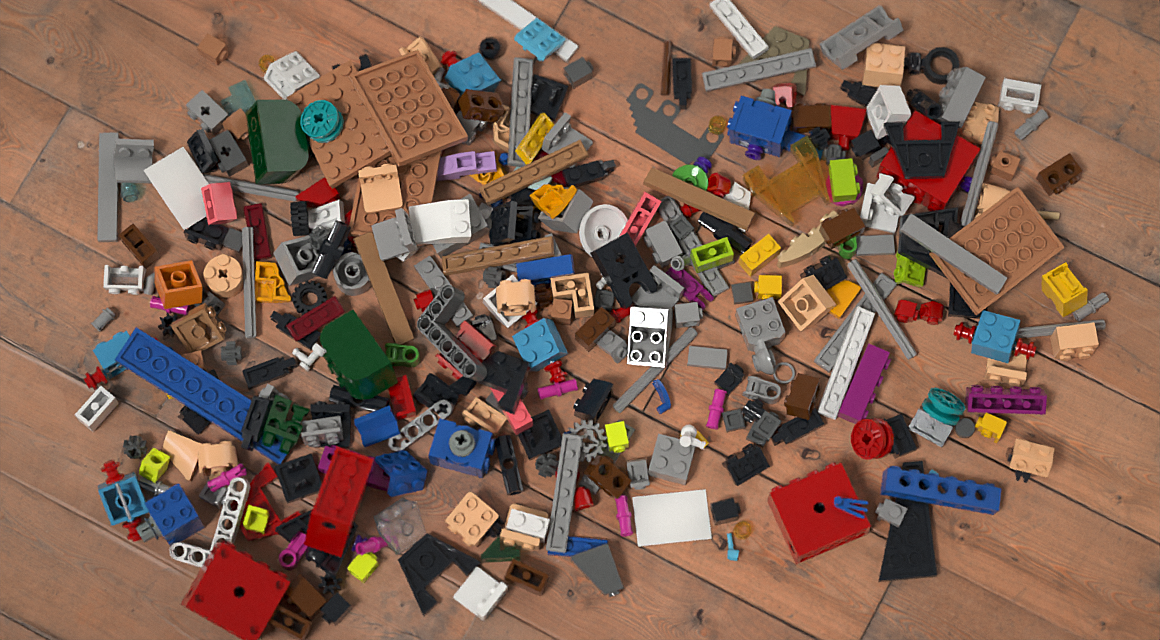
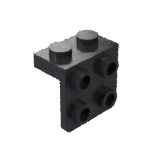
(323, 410)

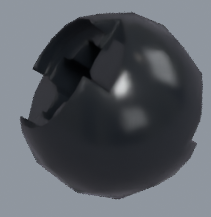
(490, 42)
(316, 556)

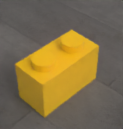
(759, 255)

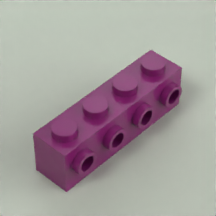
(863, 384)
(1005, 400)
(378, 477)

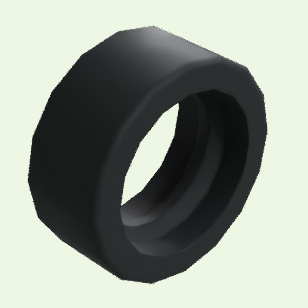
(937, 52)

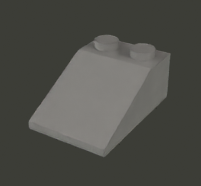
(297, 260)

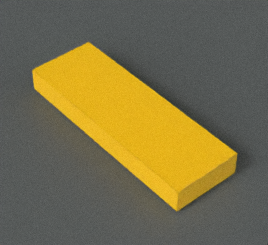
(534, 138)

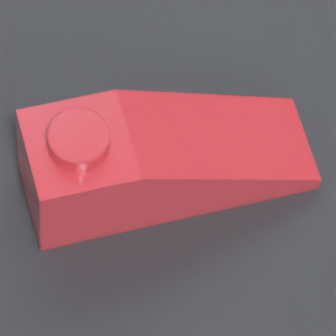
(641, 216)
(521, 419)

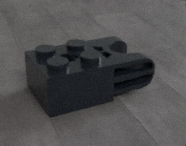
(623, 273)

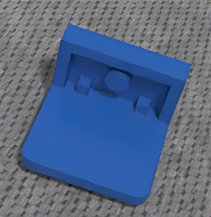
(404, 471)

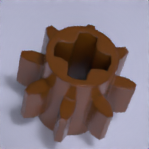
(543, 295)

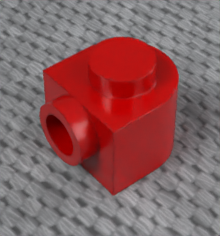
(718, 185)
(423, 300)
(906, 311)
(931, 312)
(582, 499)

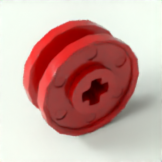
(872, 438)

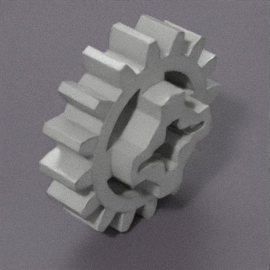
(587, 432)

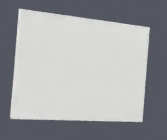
(180, 186)
(671, 517)

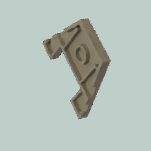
(780, 43)

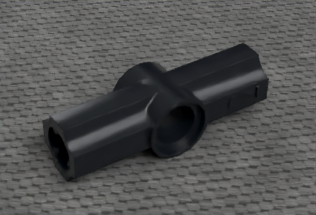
(923, 103)
(724, 229)
(331, 249)
(373, 404)
(510, 476)

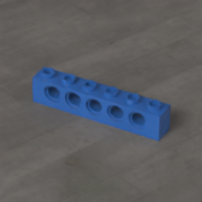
(892, 487)

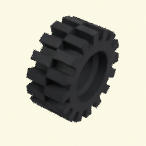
(299, 218)
(307, 288)

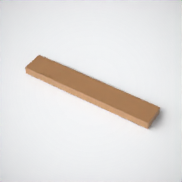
(533, 172)
(699, 198)
(498, 256)
(383, 288)

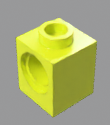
(617, 437)
(154, 465)
(363, 566)

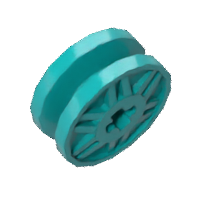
(322, 121)
(943, 406)

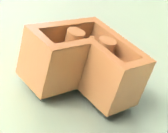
(578, 290)

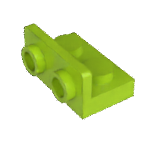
(908, 272)

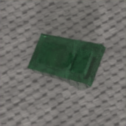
(495, 554)

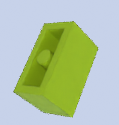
(842, 180)
(711, 255)

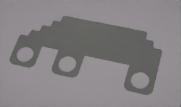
(663, 133)

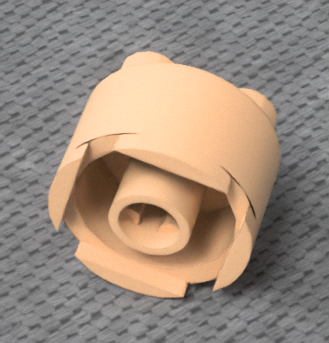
(988, 197)
(223, 286)
(515, 297)
(216, 459)

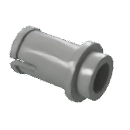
(680, 262)
(103, 319)

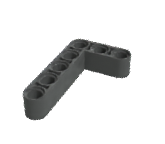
(433, 327)

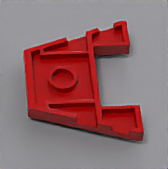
(258, 499)

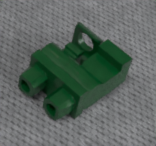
(280, 429)

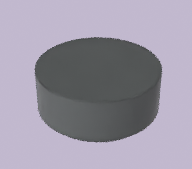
(965, 428)

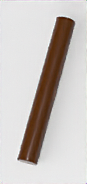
(666, 68)

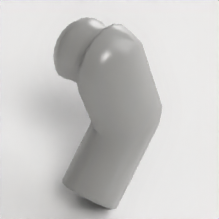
(150, 285)

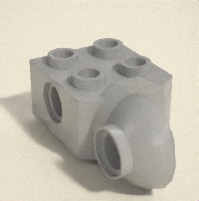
(761, 330)

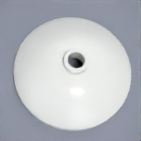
(601, 218)

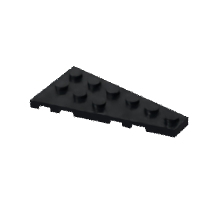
(910, 546)

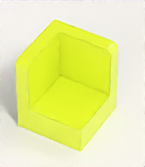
(256, 519)

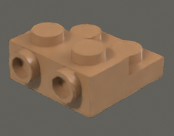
(199, 329)

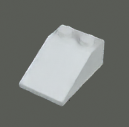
(441, 222)

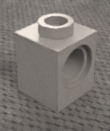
(687, 315)

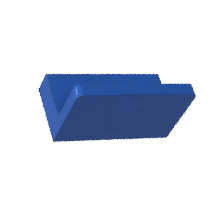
(377, 426)

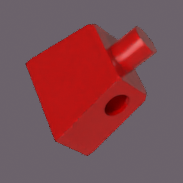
(846, 124)

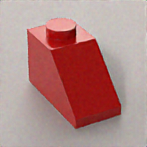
(318, 194)

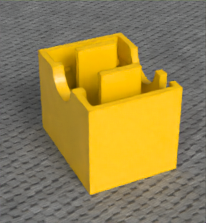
(1064, 290)

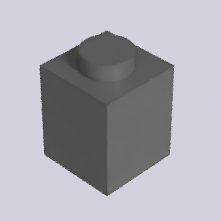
(578, 72)

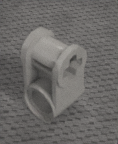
(760, 390)

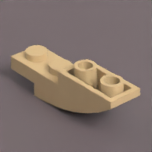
(803, 246)

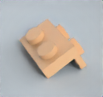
(427, 54)
(484, 417)
(1032, 458)

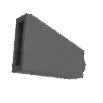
(600, 569)

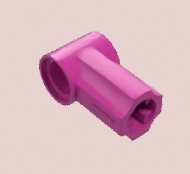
(296, 550)

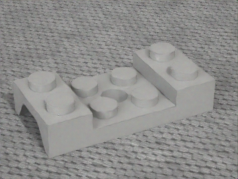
(858, 35)

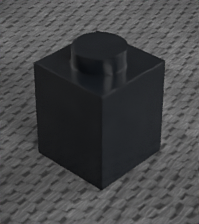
(865, 145)
(725, 511)
(335, 609)

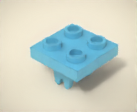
(539, 39)

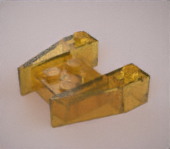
(793, 186)

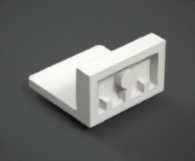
(290, 74)
(874, 215)
(480, 593)

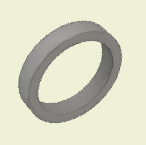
(786, 364)

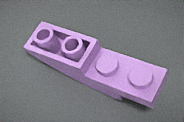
(466, 164)

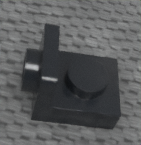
(730, 378)

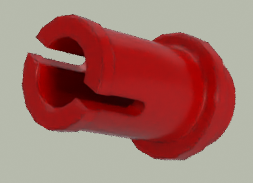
(688, 210)
(620, 313)

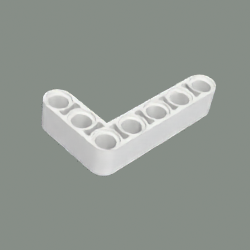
(221, 532)

